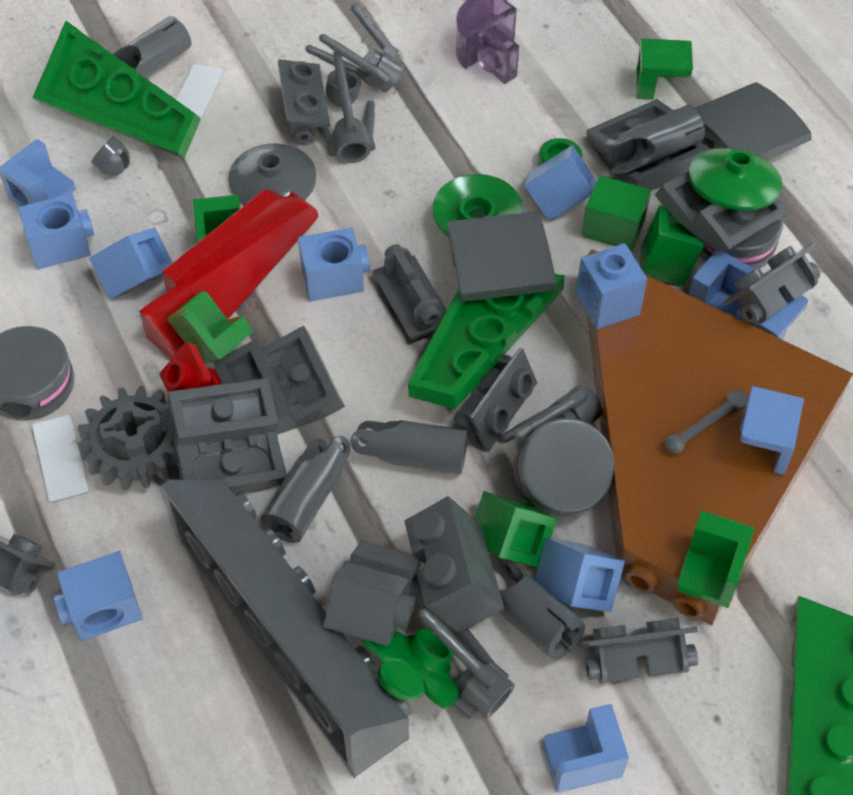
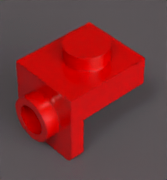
(188, 370)

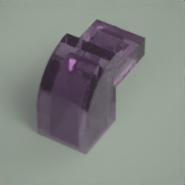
(487, 36)

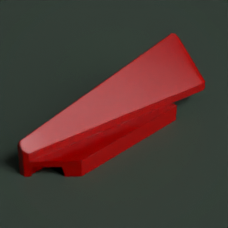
(229, 261)

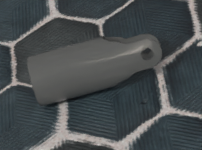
(156, 46)
(660, 137)
(413, 444)
(305, 489)
(539, 614)

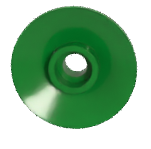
(735, 179)
(474, 197)

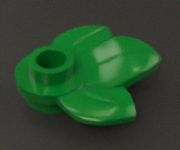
(416, 667)

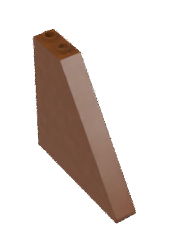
(662, 378)

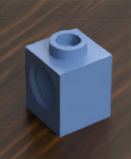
(56, 230)
(332, 264)
(611, 286)
(97, 596)

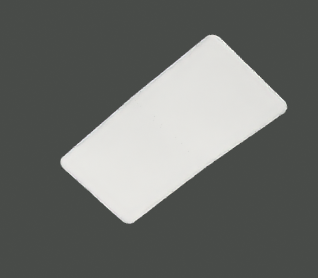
(199, 87)
(60, 458)

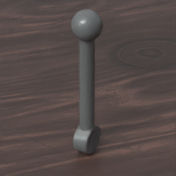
(735, 402)

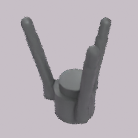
(376, 66)
(350, 137)
(577, 404)
(483, 682)

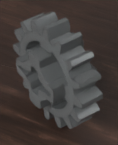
(128, 438)

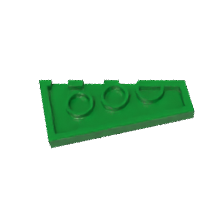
(109, 93)
(472, 342)
(821, 702)

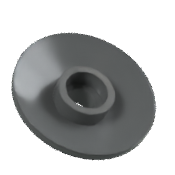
(272, 168)

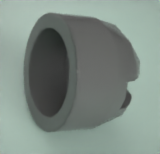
(332, 89)
(112, 157)

